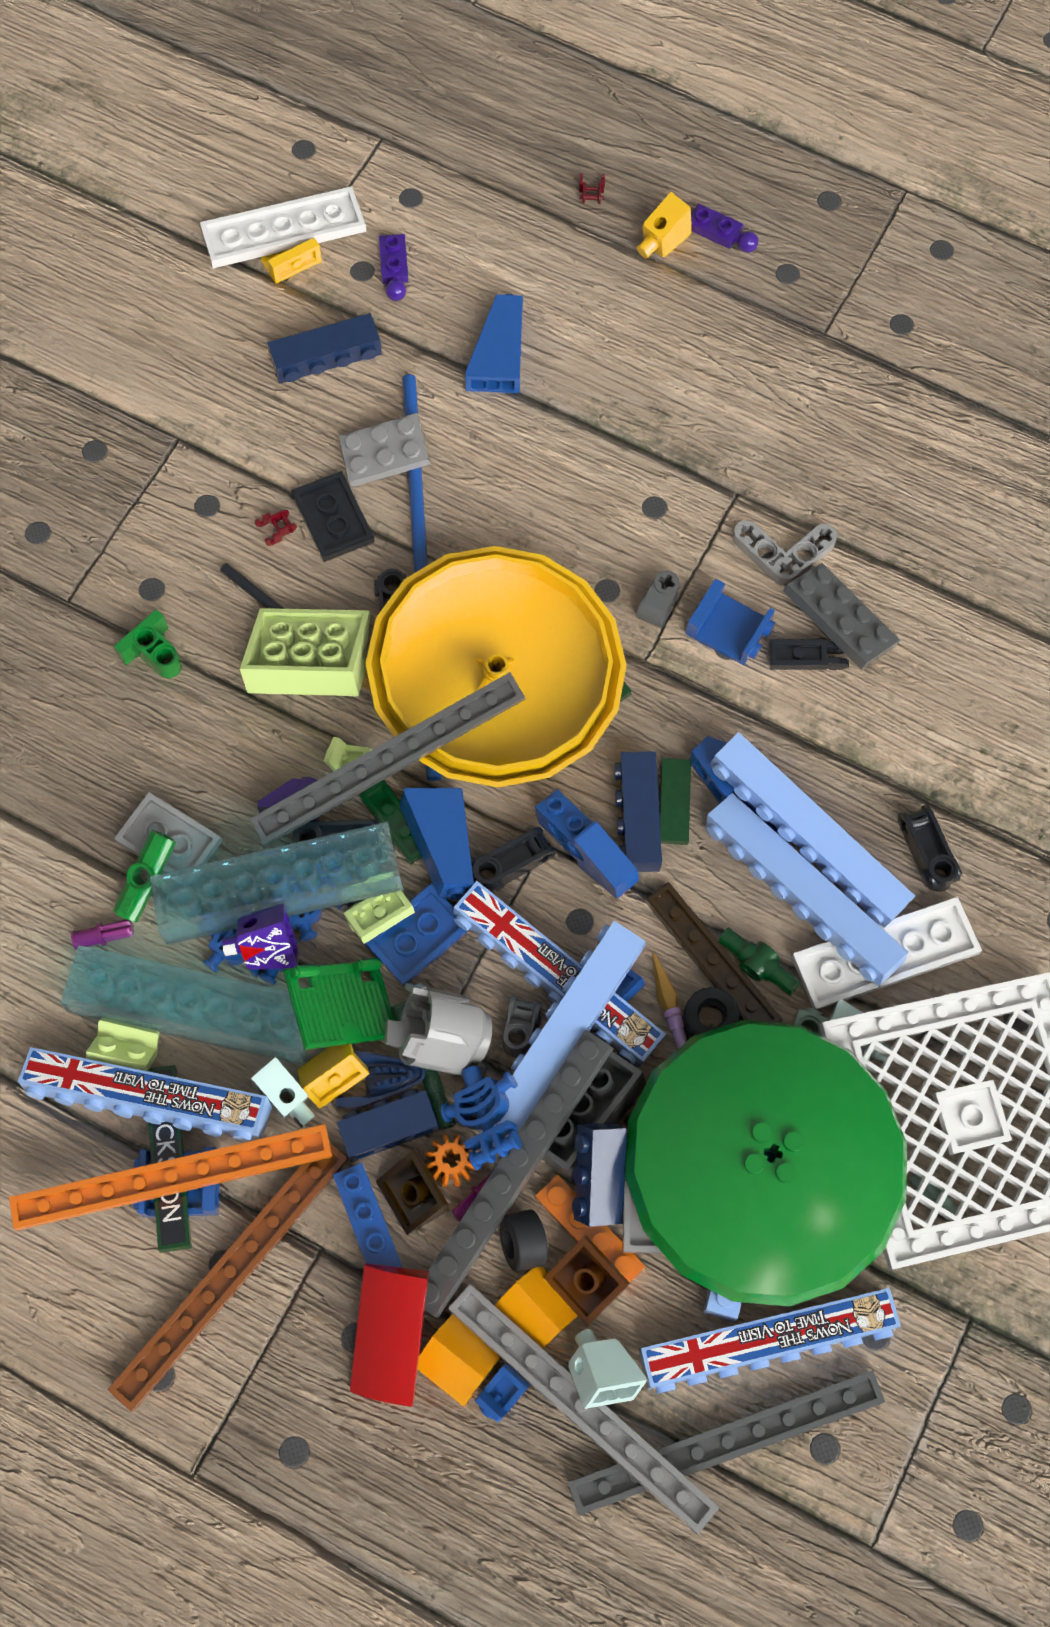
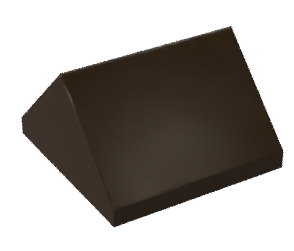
(412, 1193)

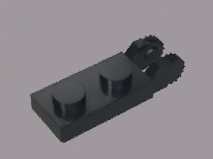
(805, 655)

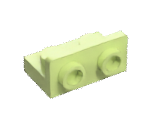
(378, 914)
(124, 1044)

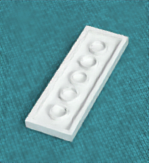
(282, 226)
(930, 935)

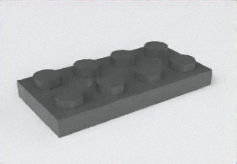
(841, 615)

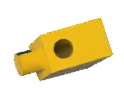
(666, 227)

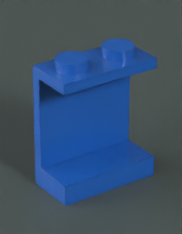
(729, 625)

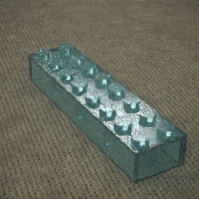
(300, 875)
(184, 1004)

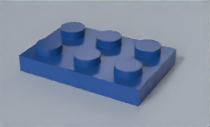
(419, 938)

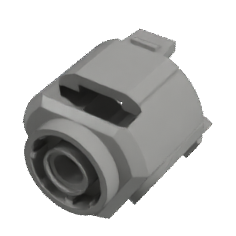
(440, 1030)

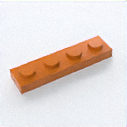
(558, 1199)

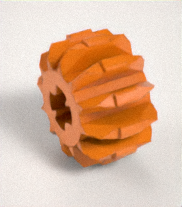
(444, 1170)

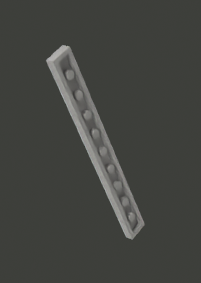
(597, 1423)

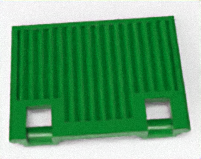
(338, 1004)

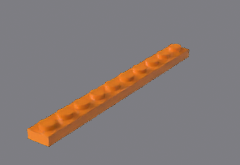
(169, 1177)

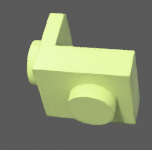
(341, 754)

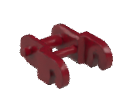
(582, 188)
(273, 519)

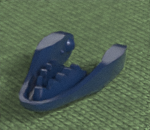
(386, 1078)

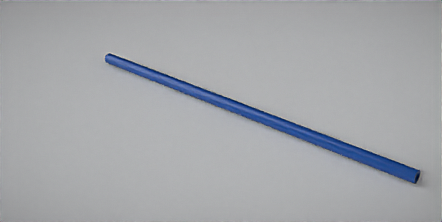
(417, 506)

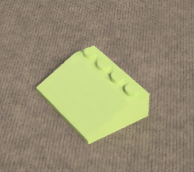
(307, 652)

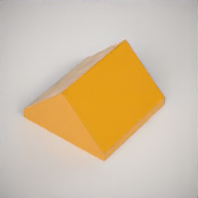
(536, 1307)
(457, 1360)

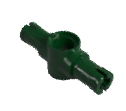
(759, 961)

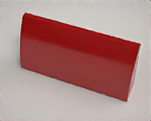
(389, 1333)

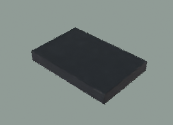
(332, 516)

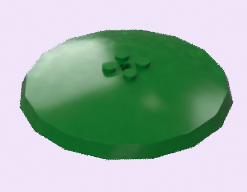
(755, 1224)

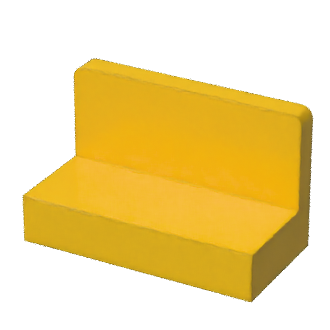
(290, 262)
(331, 1074)

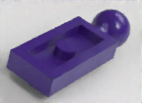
(722, 229)
(394, 265)

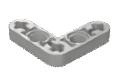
(780, 558)

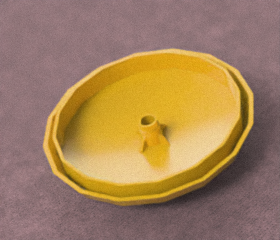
(506, 614)

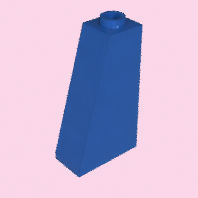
(498, 349)
(441, 835)

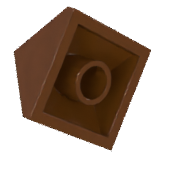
(586, 1280)

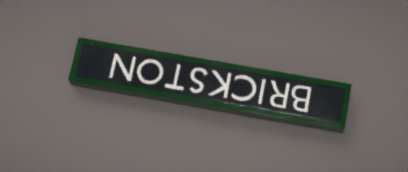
(170, 1210)

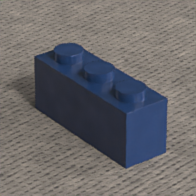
(387, 1125)
(599, 1174)

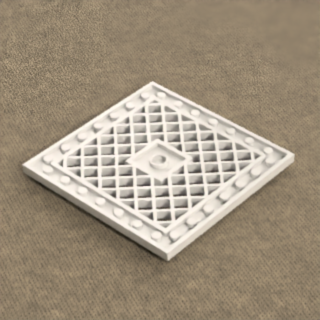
(967, 1114)

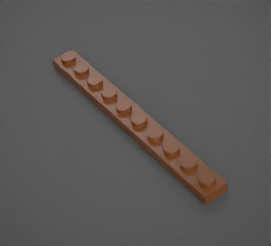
(224, 1280)

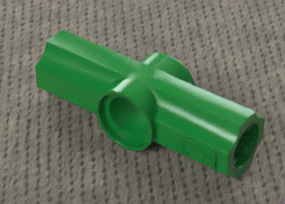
(136, 892)

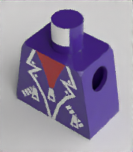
(264, 940)

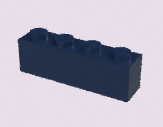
(324, 348)
(639, 810)

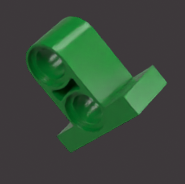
(154, 653)

